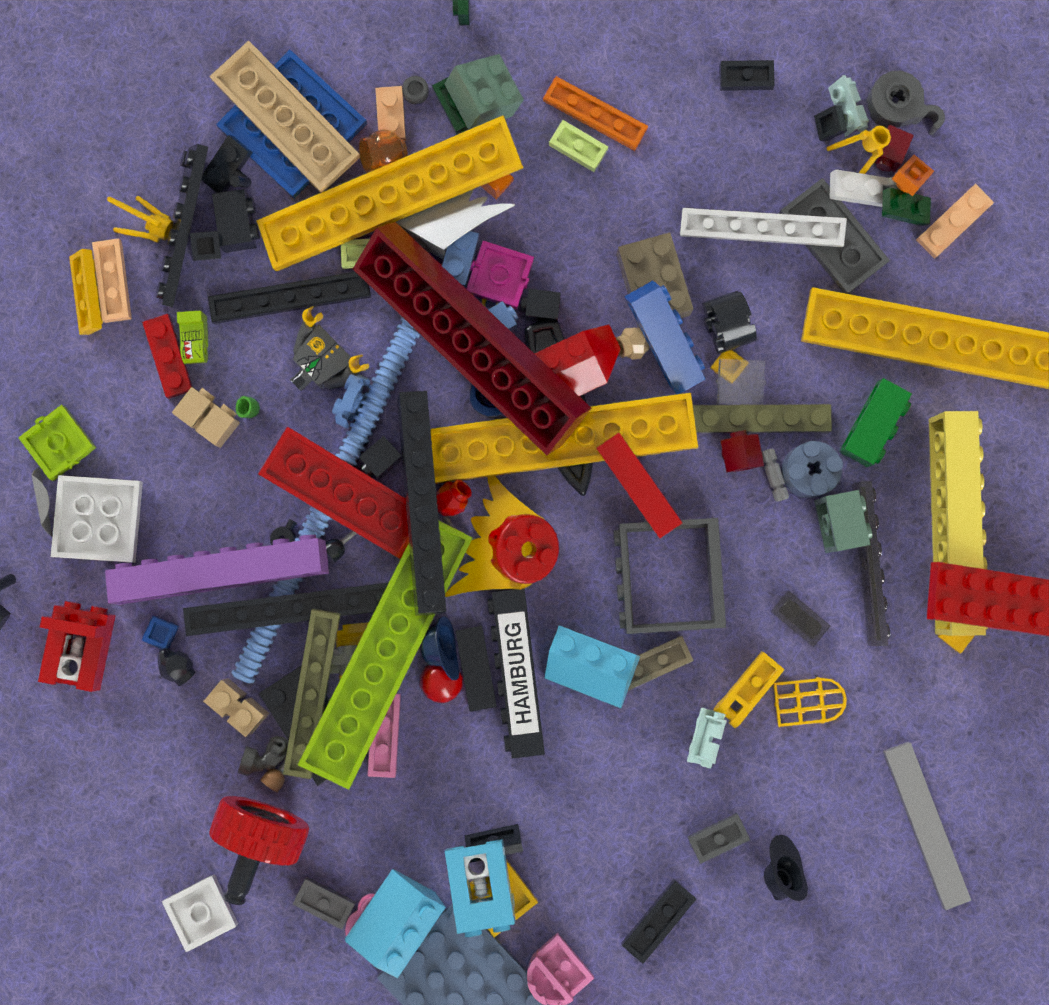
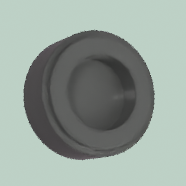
(415, 90)

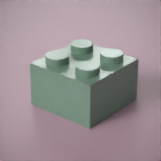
(483, 91)
(843, 521)

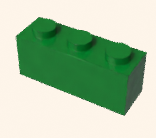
(876, 423)

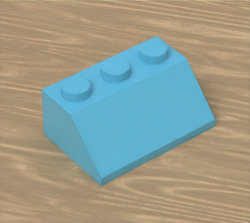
(590, 666)
(395, 923)

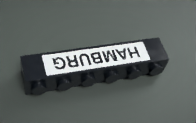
(518, 673)

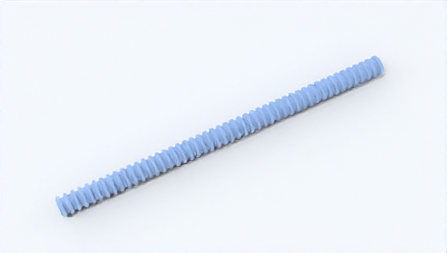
(350, 453)

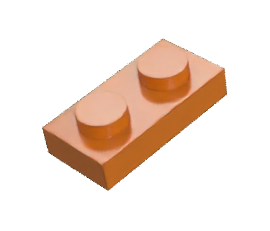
(912, 175)

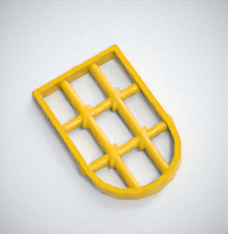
(798, 695)

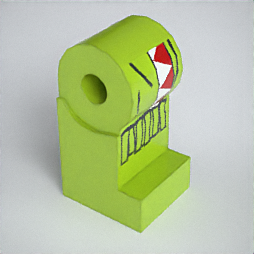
(193, 336)

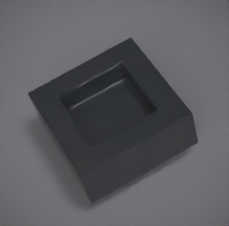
(830, 123)

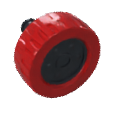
(257, 835)

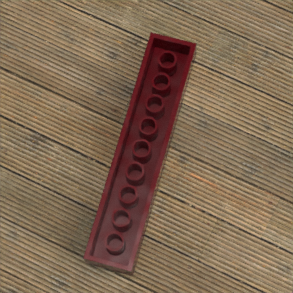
(471, 338)

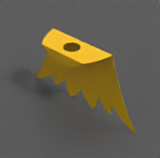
(481, 571)

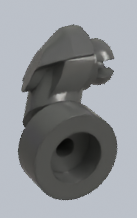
(274, 754)

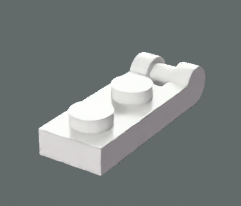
(859, 187)

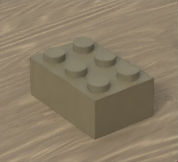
(655, 261)

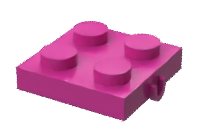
(500, 274)

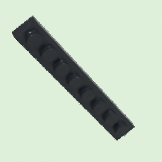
(280, 609)

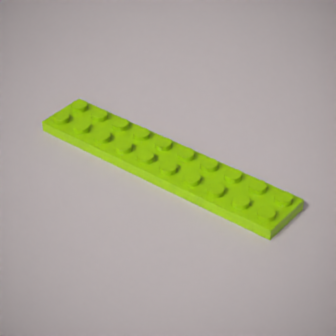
(376, 670)

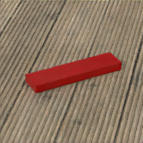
(639, 485)

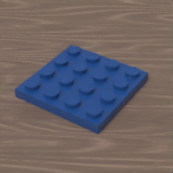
(320, 96)

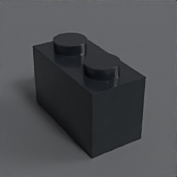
(235, 221)

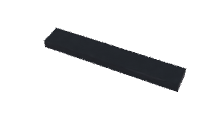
(287, 297)

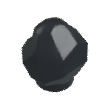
(175, 666)

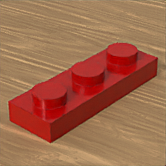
(167, 356)

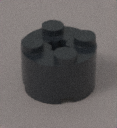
(729, 321)

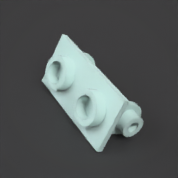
(845, 94)
(702, 749)

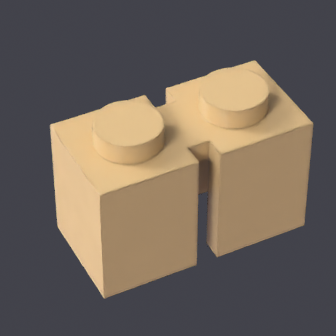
(206, 417)
(243, 716)

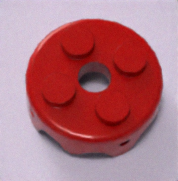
(508, 543)

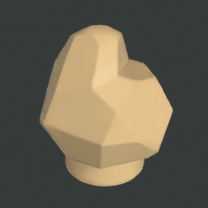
(632, 343)

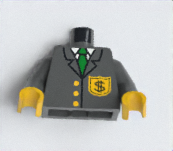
(321, 357)

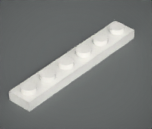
(763, 227)

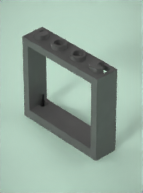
(714, 569)

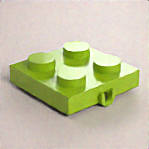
(57, 442)

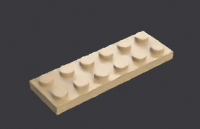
(285, 116)

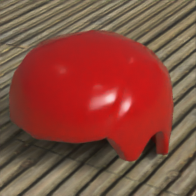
(437, 685)

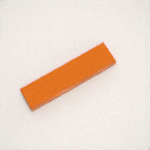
(595, 113)

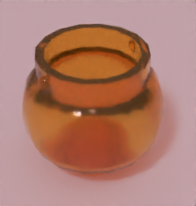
(381, 149)

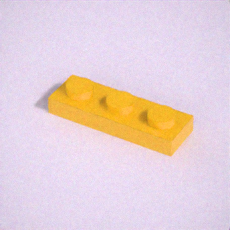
(85, 292)

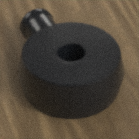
(285, 531)

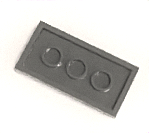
(859, 255)

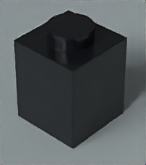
(204, 245)
(541, 305)
(380, 458)

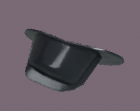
(785, 872)

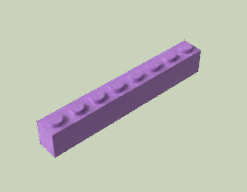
(217, 571)

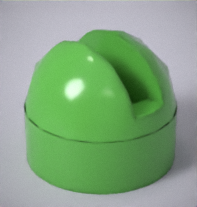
(247, 407)

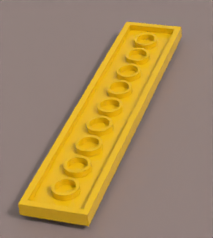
(390, 193)
(927, 337)
(501, 448)

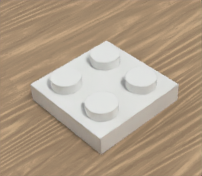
(200, 913)

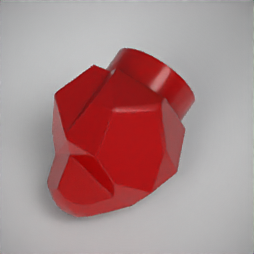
(453, 498)

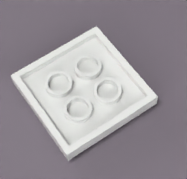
(96, 519)

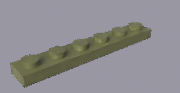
(763, 418)
(311, 687)

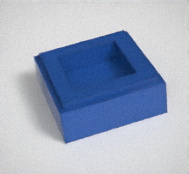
(160, 632)

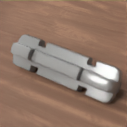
(774, 475)

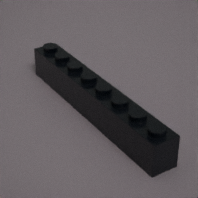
(421, 503)

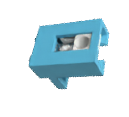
(483, 913)

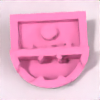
(556, 973)

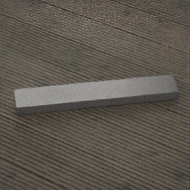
(927, 826)

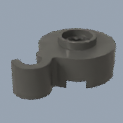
(909, 108)

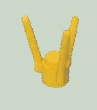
(872, 141)
(158, 224)

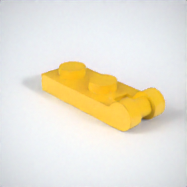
(749, 688)

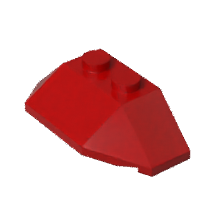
(583, 359)

